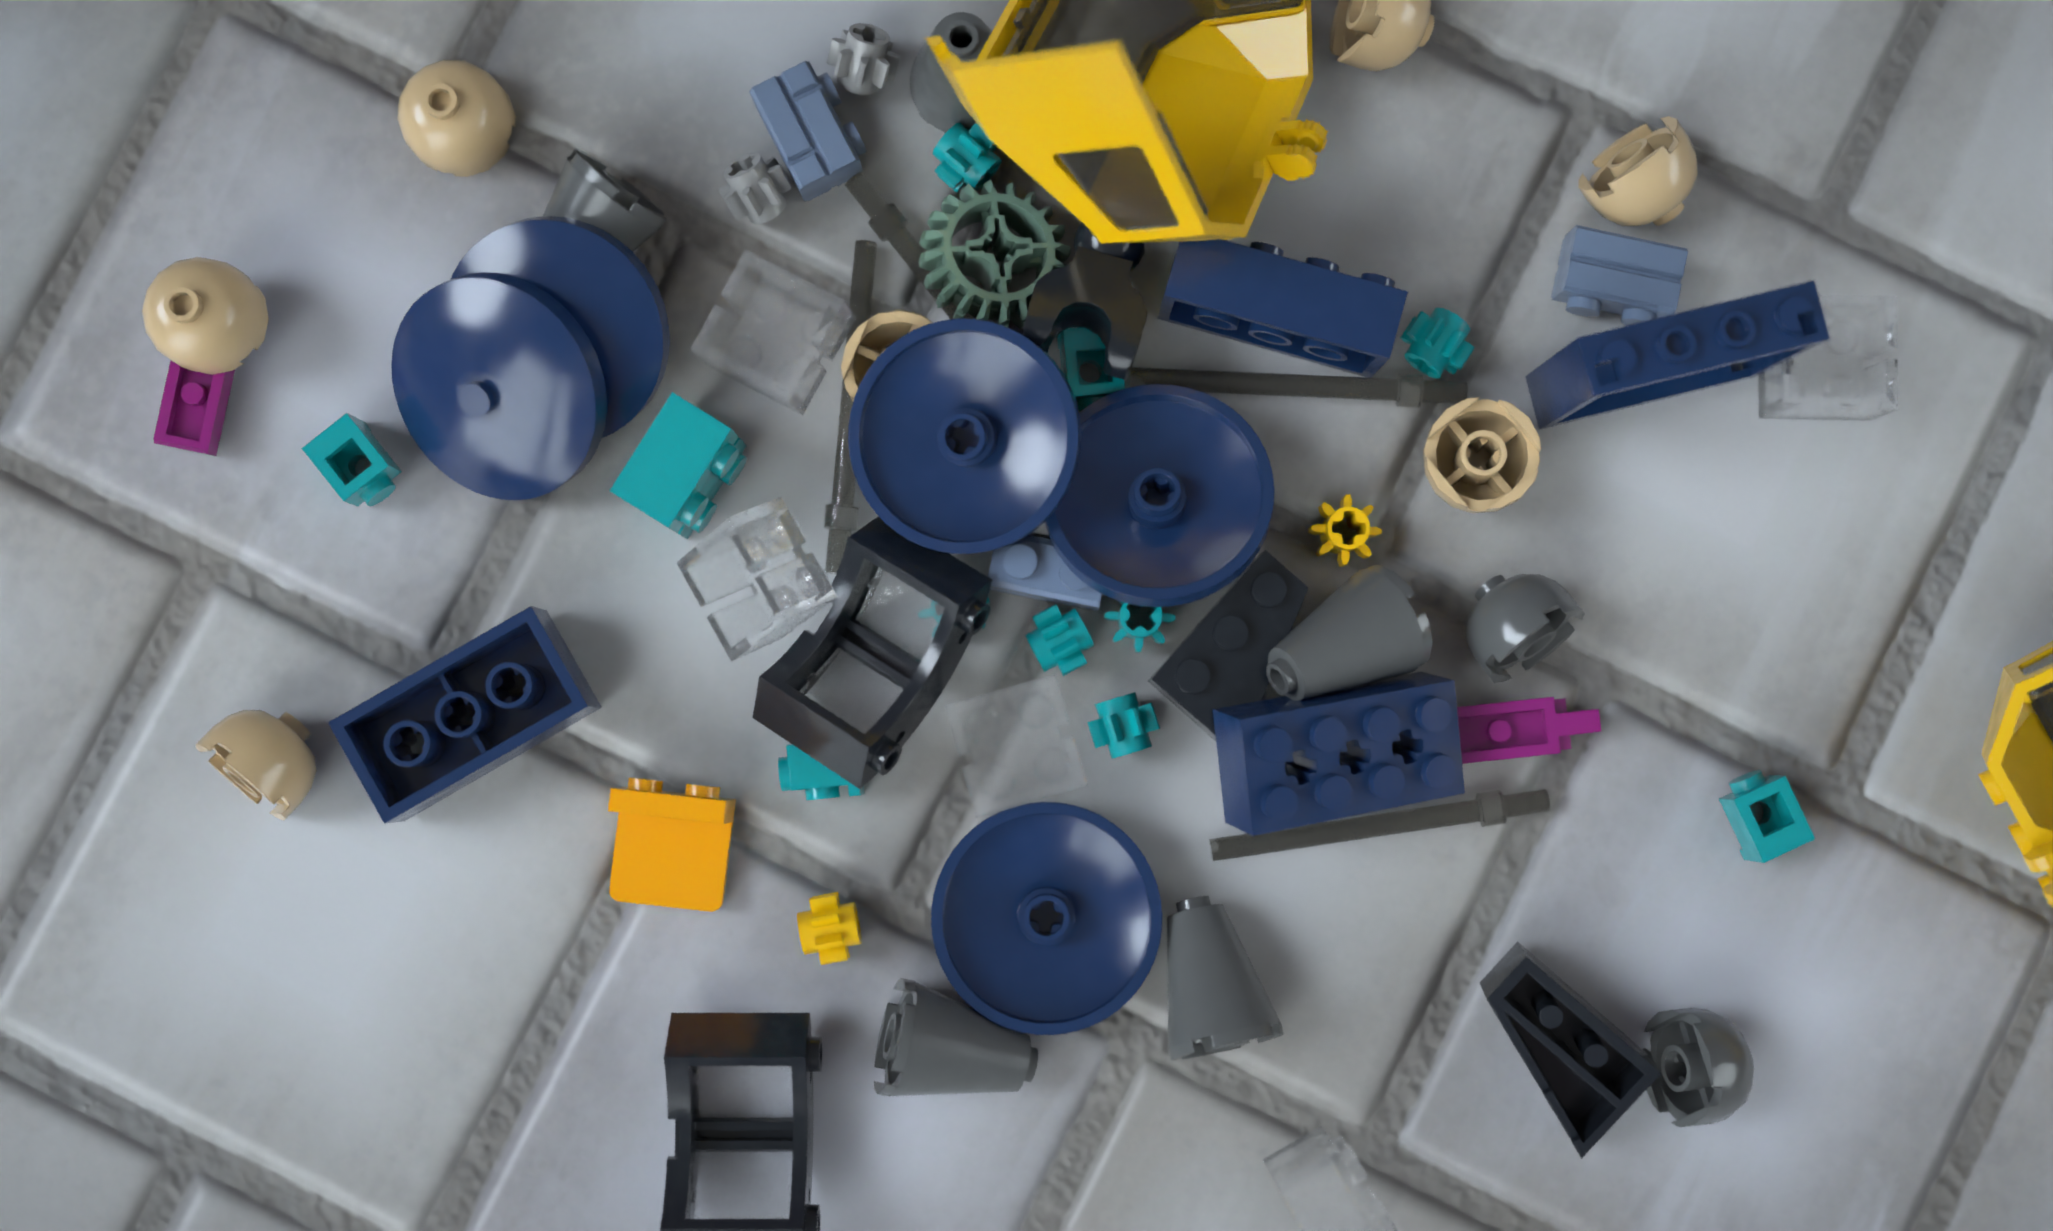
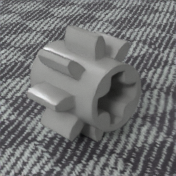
(863, 59)
(755, 188)

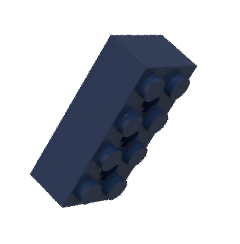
(1284, 304)
(432, 701)
(1338, 753)

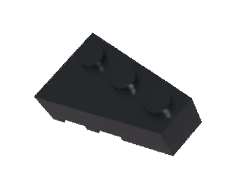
(1229, 648)
(1571, 1049)

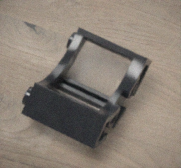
(878, 655)
(741, 1122)

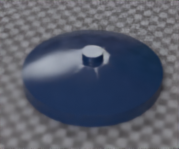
(602, 290)
(499, 386)
(964, 436)
(1163, 497)
(1046, 918)

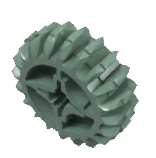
(952, 263)

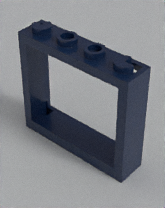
(1676, 354)

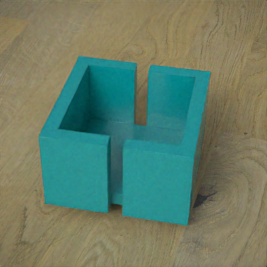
(681, 467)

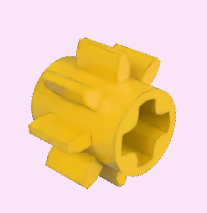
(1356, 519)
(829, 928)

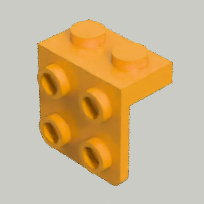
(671, 845)

